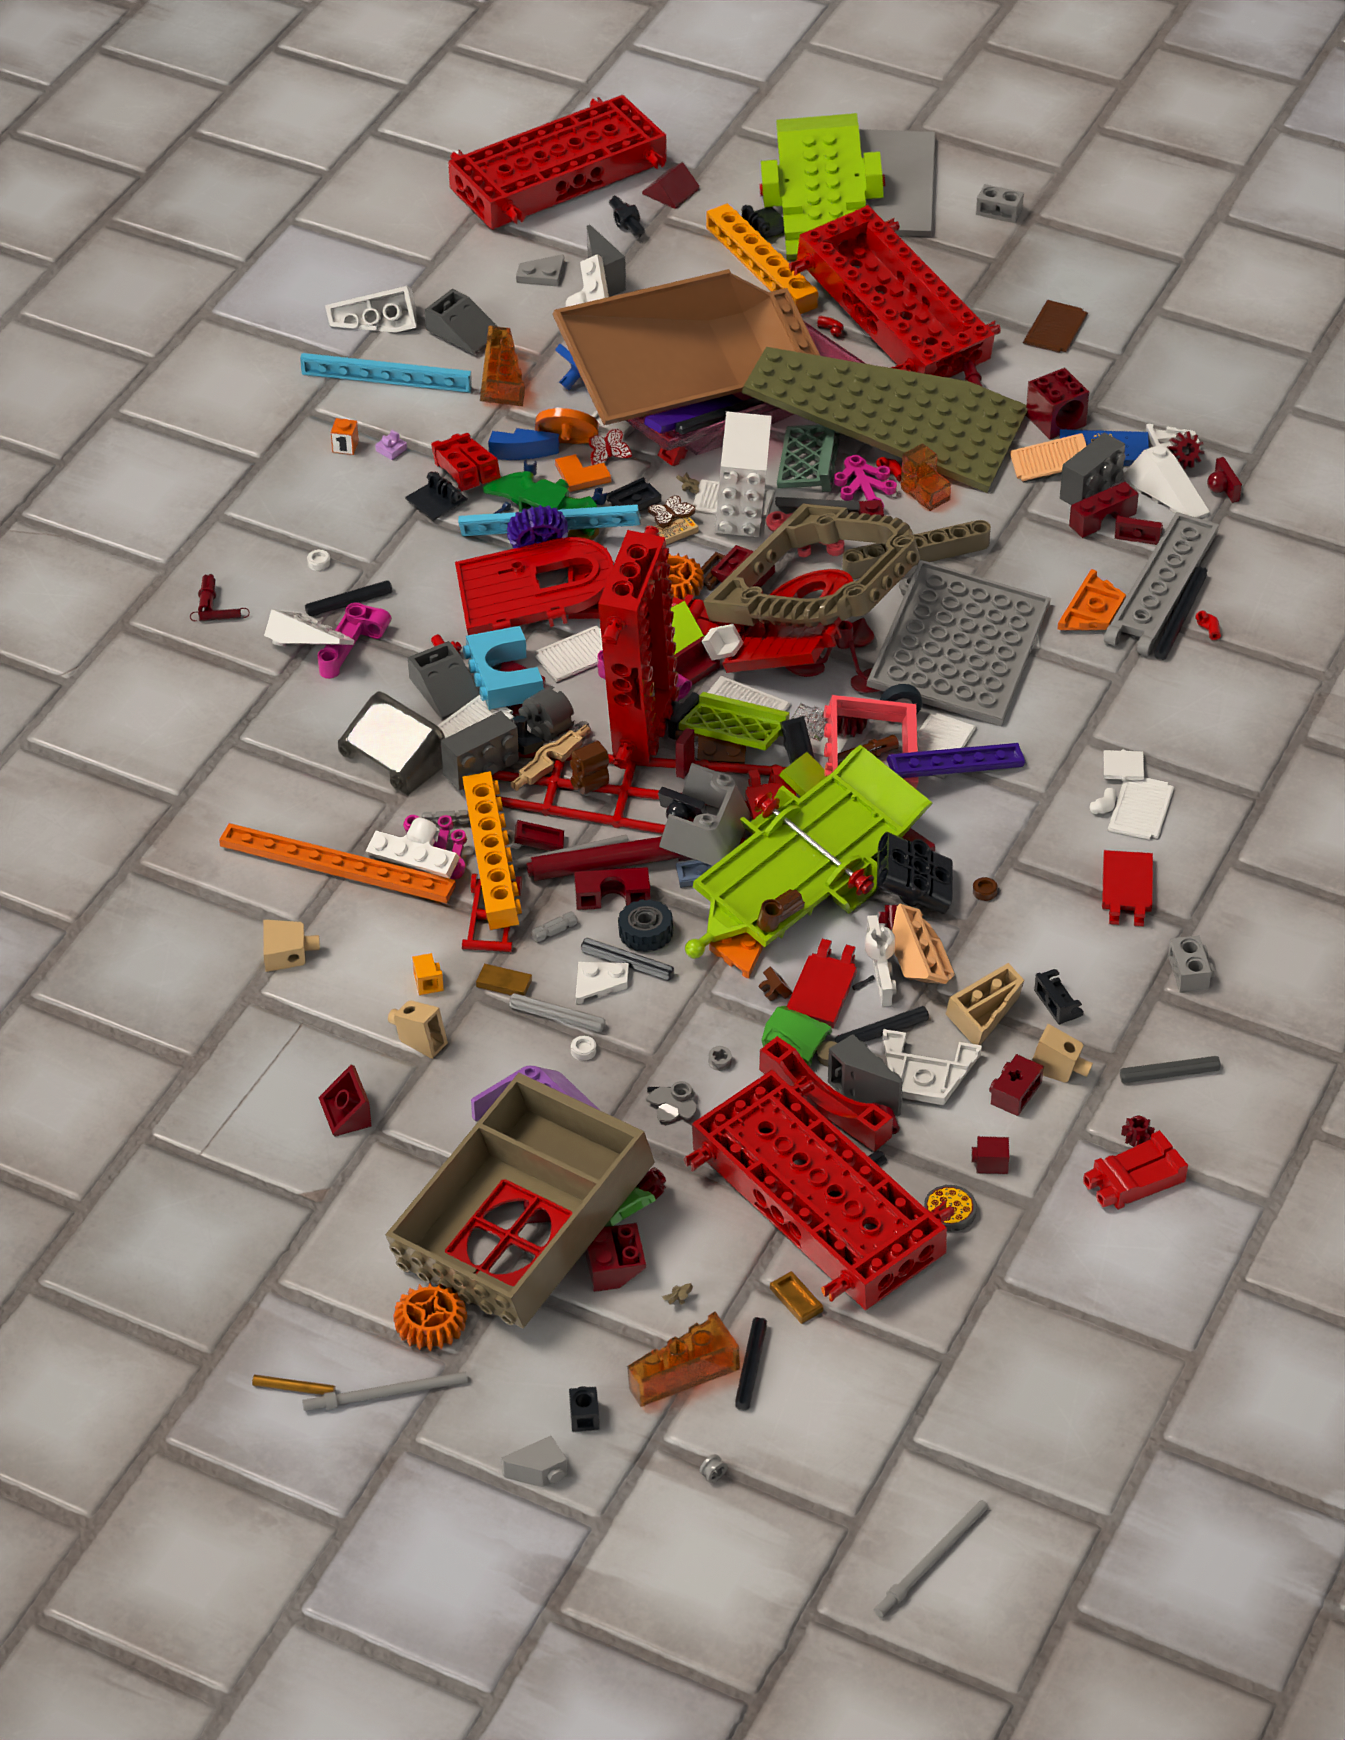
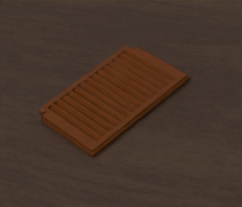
(1055, 326)

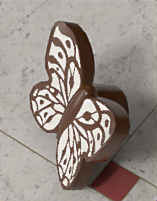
(671, 510)

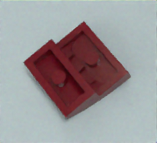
(733, 560)

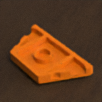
(1092, 605)
(738, 951)

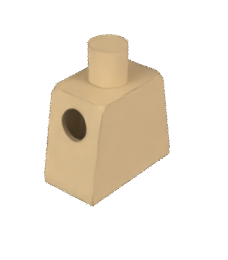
(286, 944)
(420, 1027)
(1060, 1055)

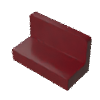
(1138, 530)
(695, 662)

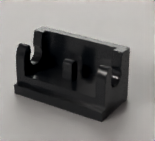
(1056, 997)

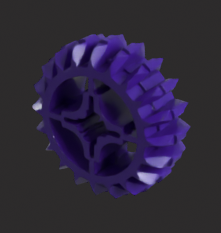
(536, 526)

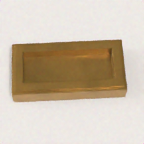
(503, 980)
(796, 1297)

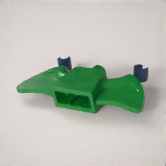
(526, 493)

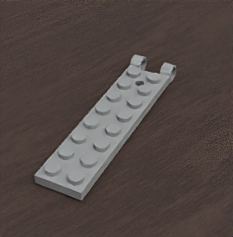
(1162, 581)

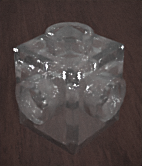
(814, 720)

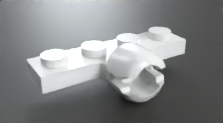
(594, 282)
(415, 849)
(880, 947)

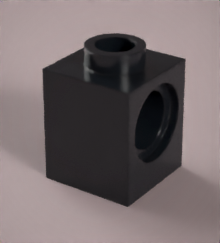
(584, 1409)

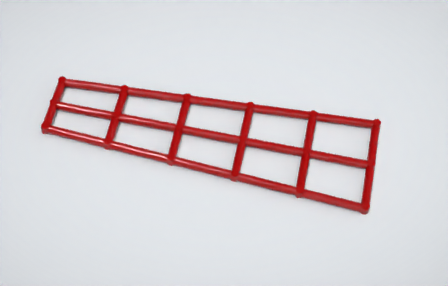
(623, 791)

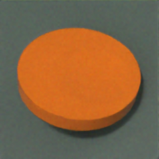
(570, 424)

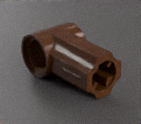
(778, 909)

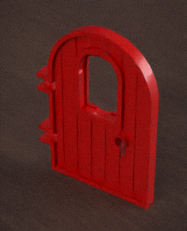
(504, 591)
(782, 645)

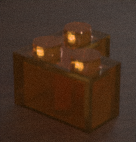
(921, 478)

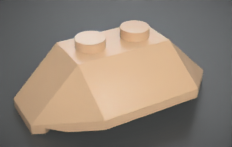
(919, 948)

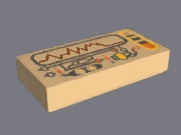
(678, 529)

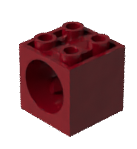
(1057, 403)

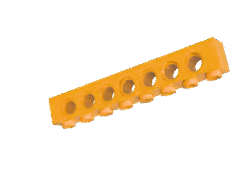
(759, 256)
(490, 850)

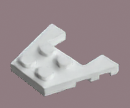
(926, 1077)

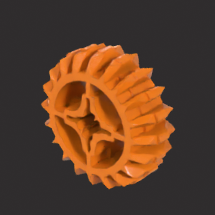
(685, 576)
(436, 1313)

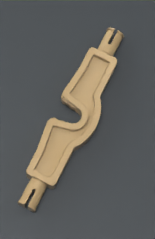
(543, 764)

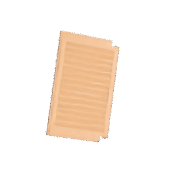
(1045, 457)

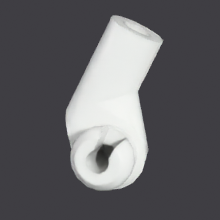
(1104, 804)

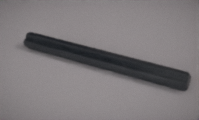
(714, 416)
(1180, 613)

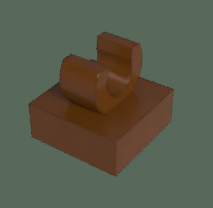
(776, 985)

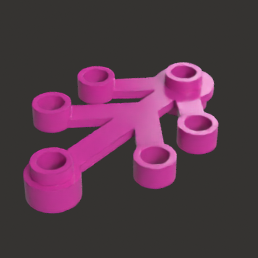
(857, 466)
(443, 840)

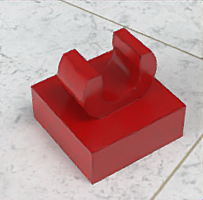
(673, 456)

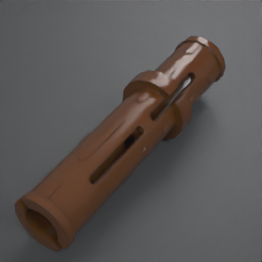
(887, 744)

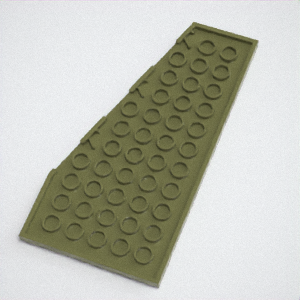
(895, 409)

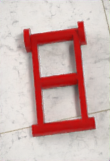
(470, 943)

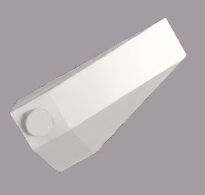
(382, 311)
(1163, 478)
(300, 628)

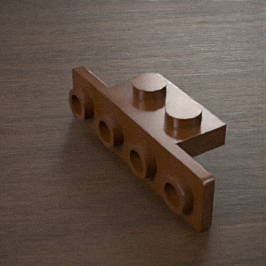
(718, 750)

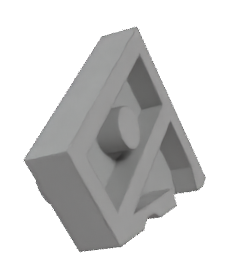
(541, 271)

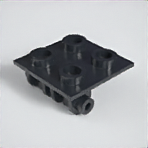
(765, 220)
(436, 497)

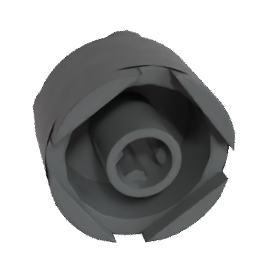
(547, 713)

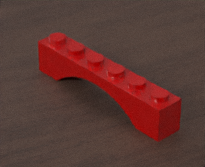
(861, 1120)

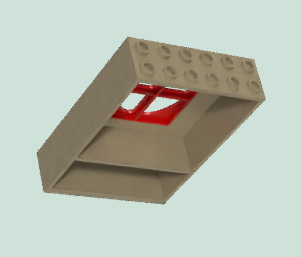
(530, 1149)

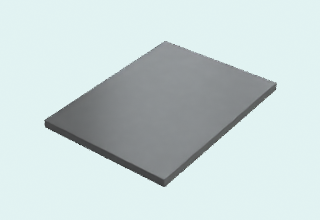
(908, 172)
(960, 641)

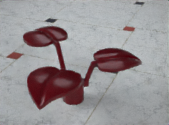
(853, 635)

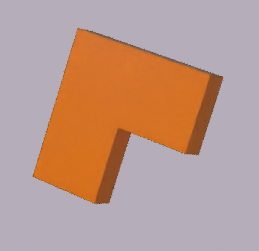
(581, 477)

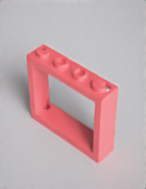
(869, 709)

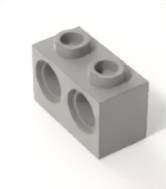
(999, 203)
(1190, 963)

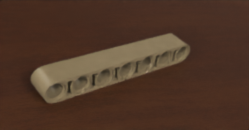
(932, 546)

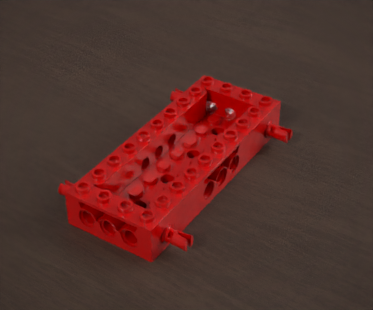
(557, 161)
(909, 290)
(638, 646)
(797, 1198)

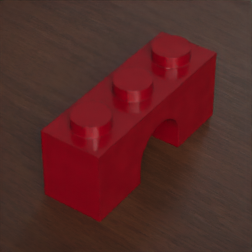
(1088, 513)
(592, 886)

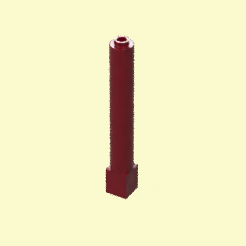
(600, 858)

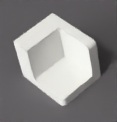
(722, 642)

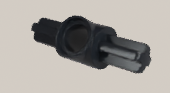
(626, 216)

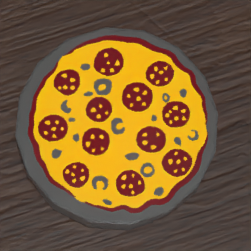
(961, 1202)

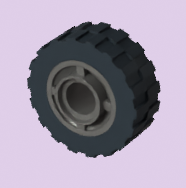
(645, 925)

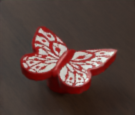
(608, 447)

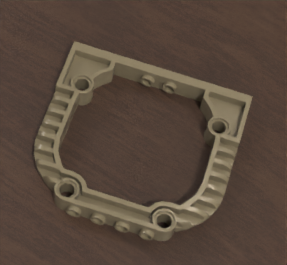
(742, 604)

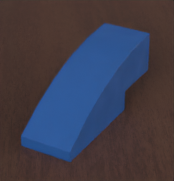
(523, 444)

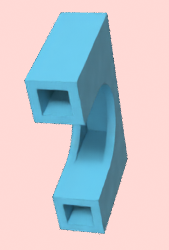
(495, 686)

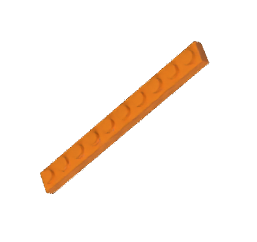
(337, 863)

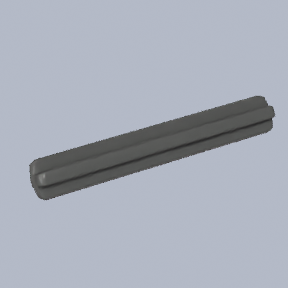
(1170, 1069)

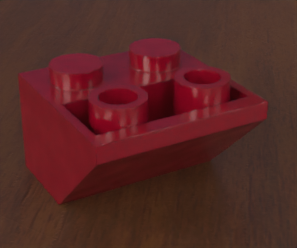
(615, 1257)

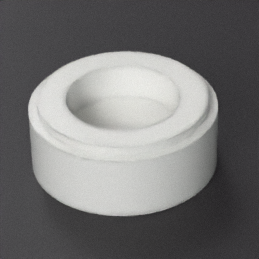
(318, 560)
(583, 1048)

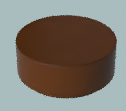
(984, 889)

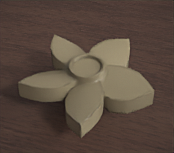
(688, 483)
(678, 1293)

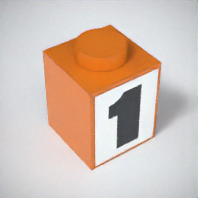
(344, 436)

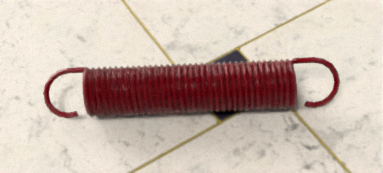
(219, 614)

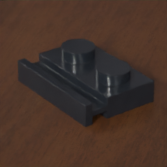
(635, 493)

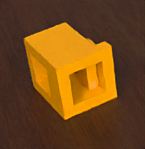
(427, 974)

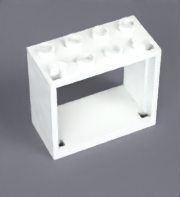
(742, 474)

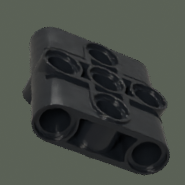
(915, 873)

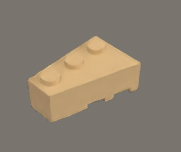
(984, 1003)

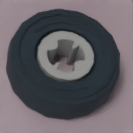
(903, 693)

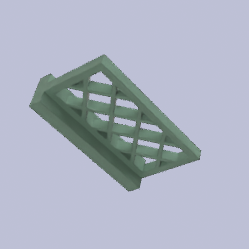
(825, 455)

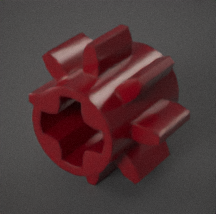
(888, 916)
(1137, 1130)
(653, 1182)

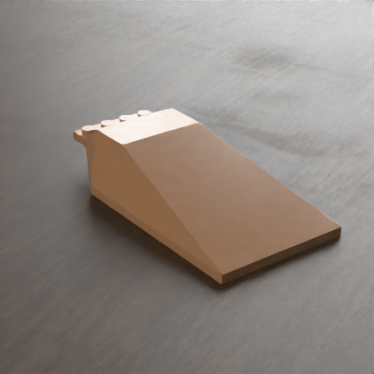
(677, 342)

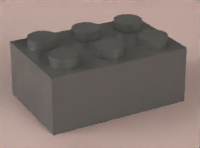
(1092, 469)
(480, 749)

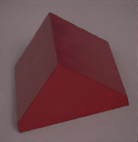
(673, 186)
(346, 1104)

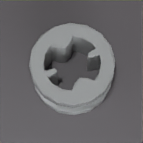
(715, 1053)
(713, 1468)

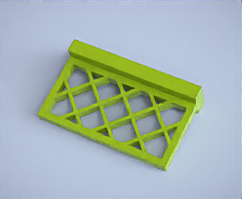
(733, 712)

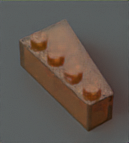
(501, 372)
(685, 1362)

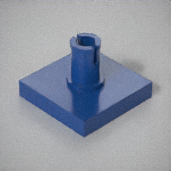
(573, 374)

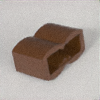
(590, 768)

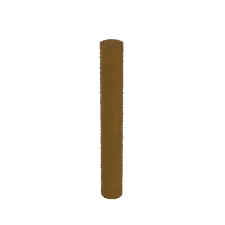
(292, 1385)

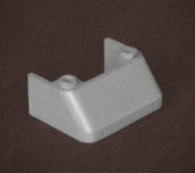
(708, 837)

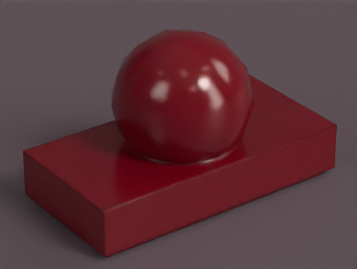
(1225, 480)

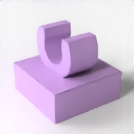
(391, 445)

